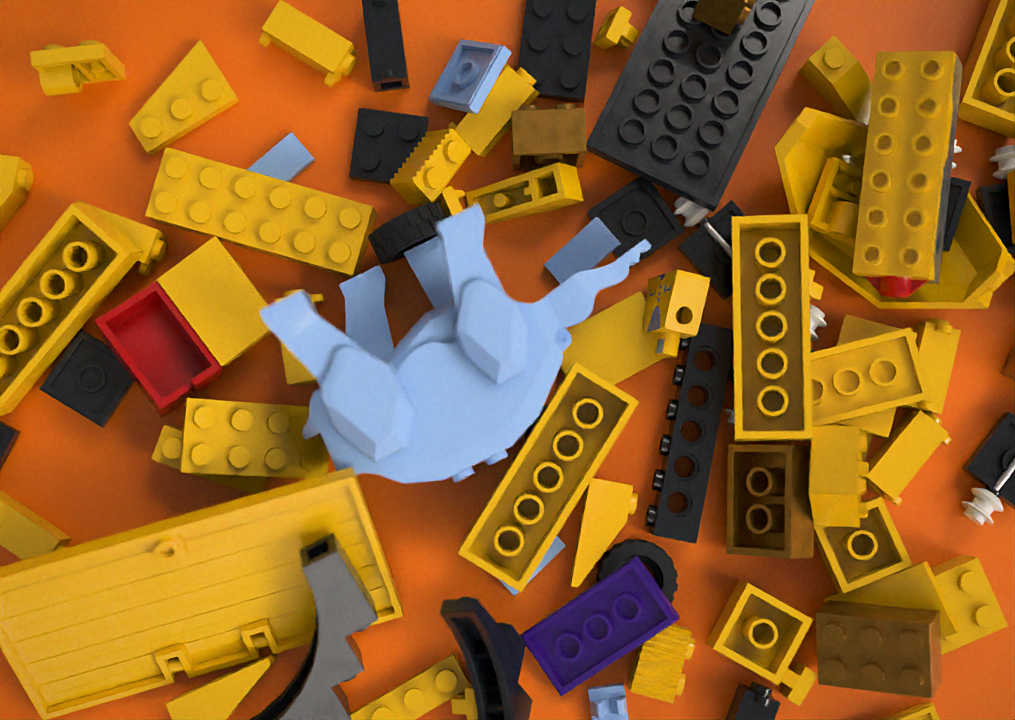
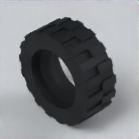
(406, 232)
(648, 553)

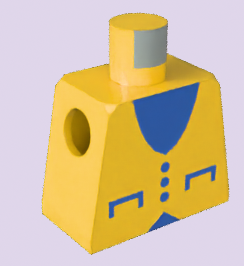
(674, 309)

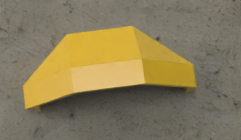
(967, 272)

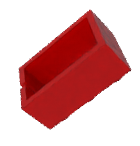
(159, 348)

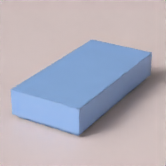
(284, 160)
(583, 251)

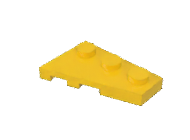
(183, 101)

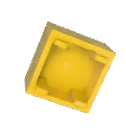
(837, 476)

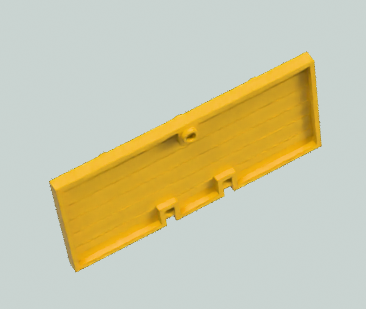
(188, 588)

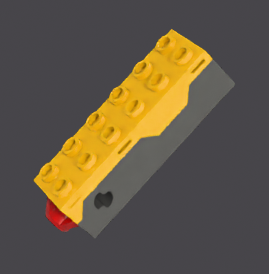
(907, 170)

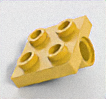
(67, 68)
(837, 201)

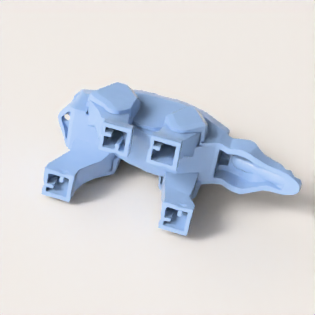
(457, 380)

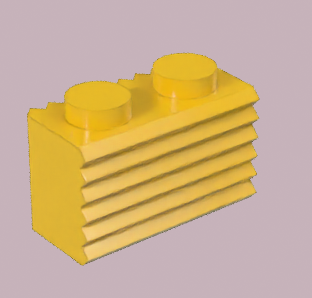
(430, 166)
(660, 664)

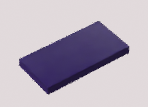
(600, 626)

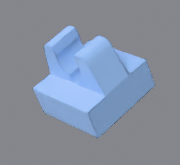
(608, 702)

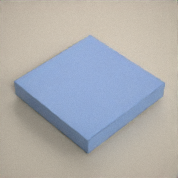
(469, 75)

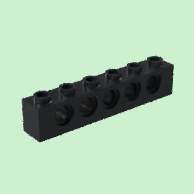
(685, 524)

